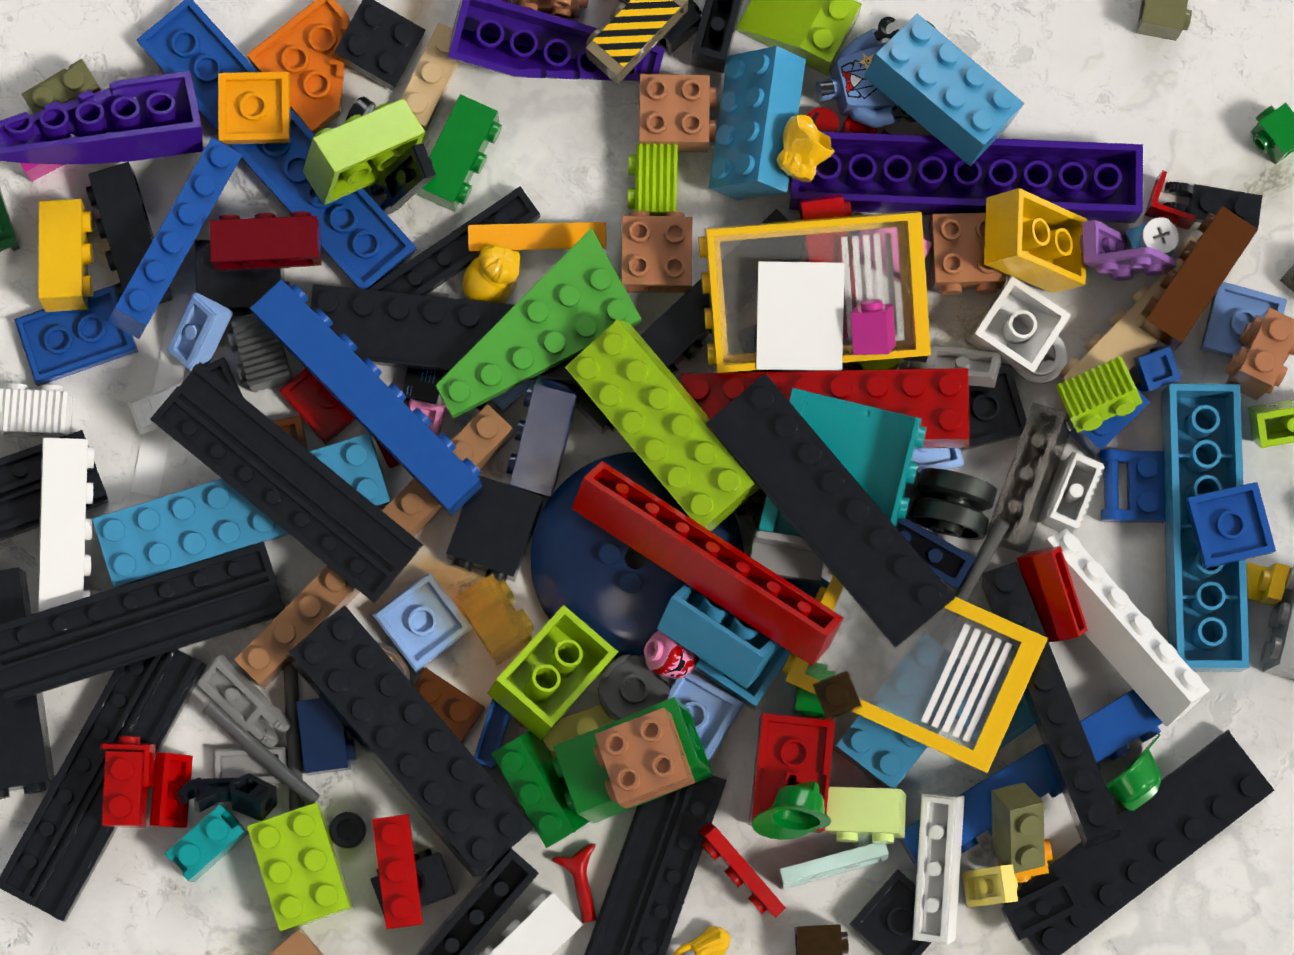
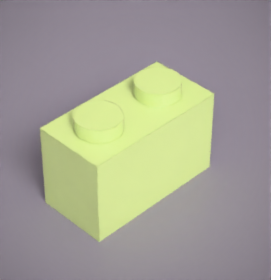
(866, 813)

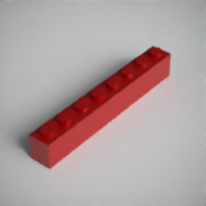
(707, 563)

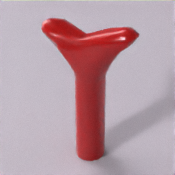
(577, 867)

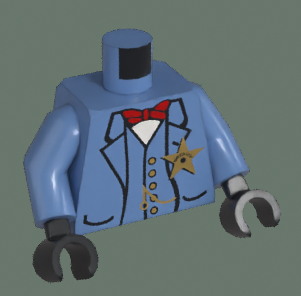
(852, 90)

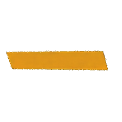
(533, 235)

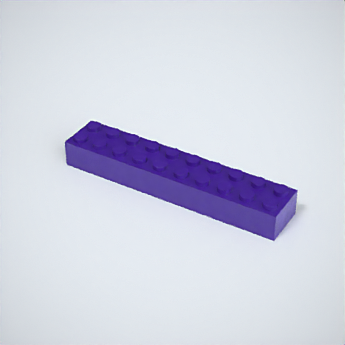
(925, 176)

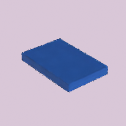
(73, 340)

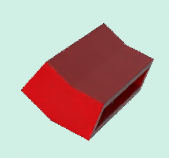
(1053, 593)

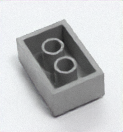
(1279, 652)

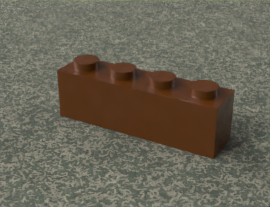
(1198, 278)

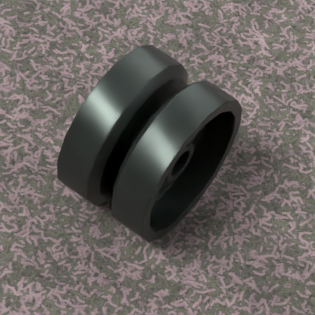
(953, 503)

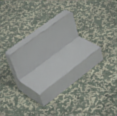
(787, 556)

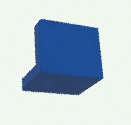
(1156, 369)

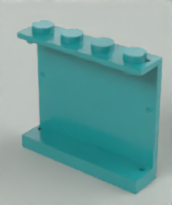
(870, 444)

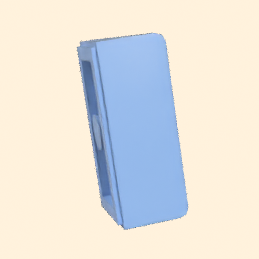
(199, 331)

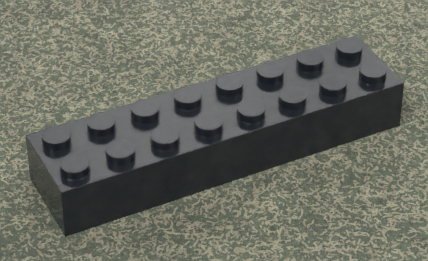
(409, 741)

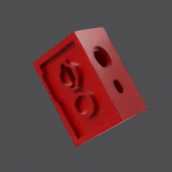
(790, 753)

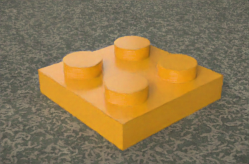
(254, 107)

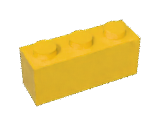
(64, 255)

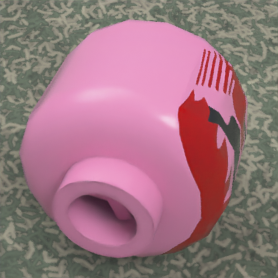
(668, 657)

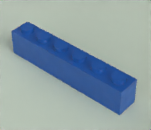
(174, 238)

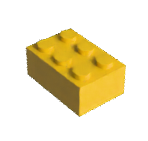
(1034, 241)

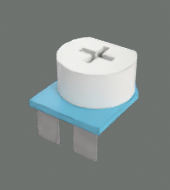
(1157, 234)

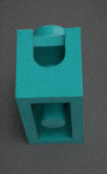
(206, 843)

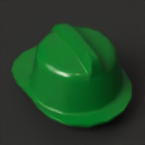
(1138, 781)
(793, 813)

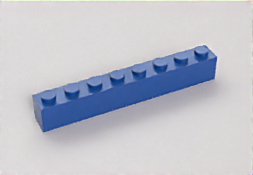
(367, 397)
(1108, 735)

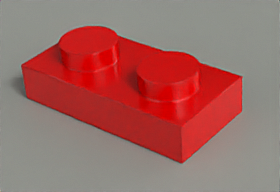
(170, 775)

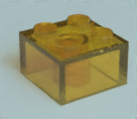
(495, 619)

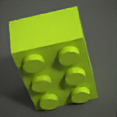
(360, 150)
(552, 672)
(300, 867)

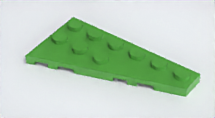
(543, 328)

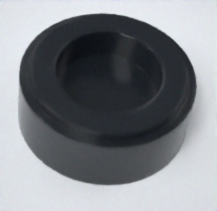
(347, 830)

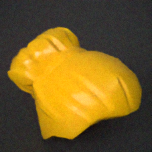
(803, 148)
(492, 275)

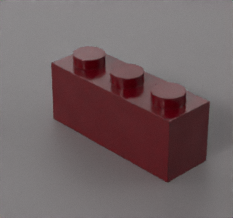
(265, 241)

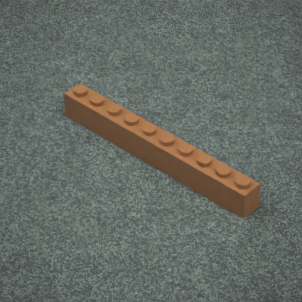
(329, 591)

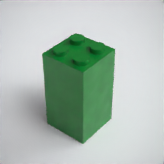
(587, 779)

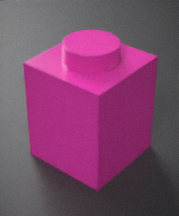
(873, 328)

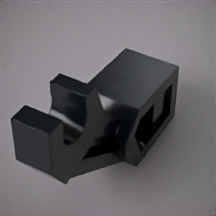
(247, 794)

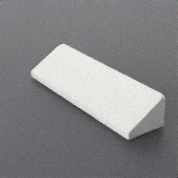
(938, 868)

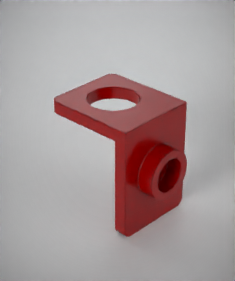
(1156, 210)
(133, 743)

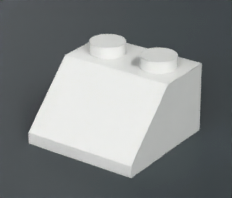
(1019, 326)

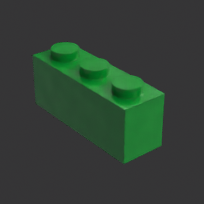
(460, 152)
(538, 788)

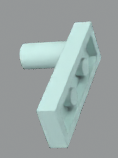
(863, 855)

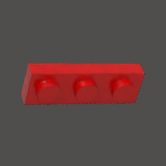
(397, 871)
(740, 871)

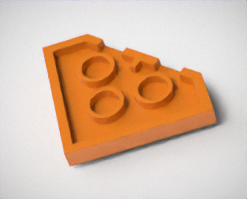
(305, 51)

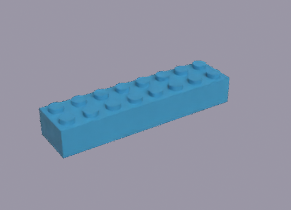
(1202, 456)
(215, 518)

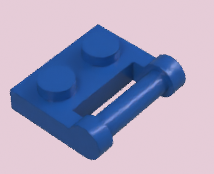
(1144, 486)

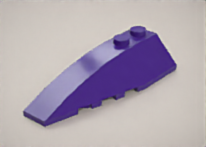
(530, 43)
(119, 124)

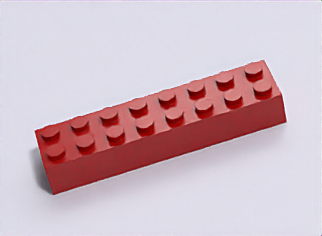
(930, 394)

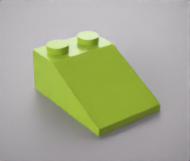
(803, 27)

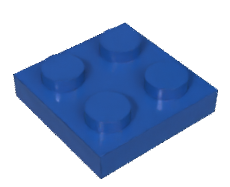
(1230, 525)

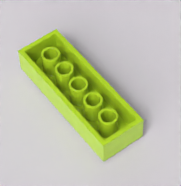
(662, 424)

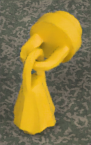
(711, 942)

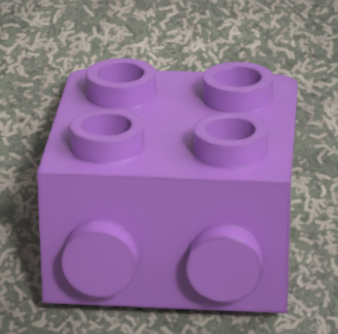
(1107, 252)

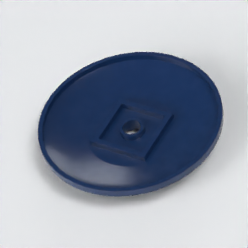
(588, 570)

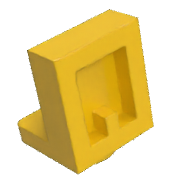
(1266, 583)

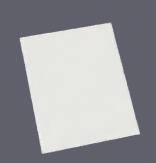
(800, 316)

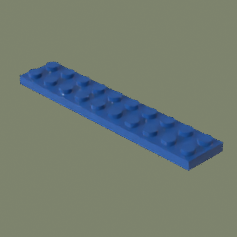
(352, 228)

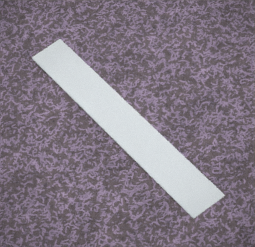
(169, 373)

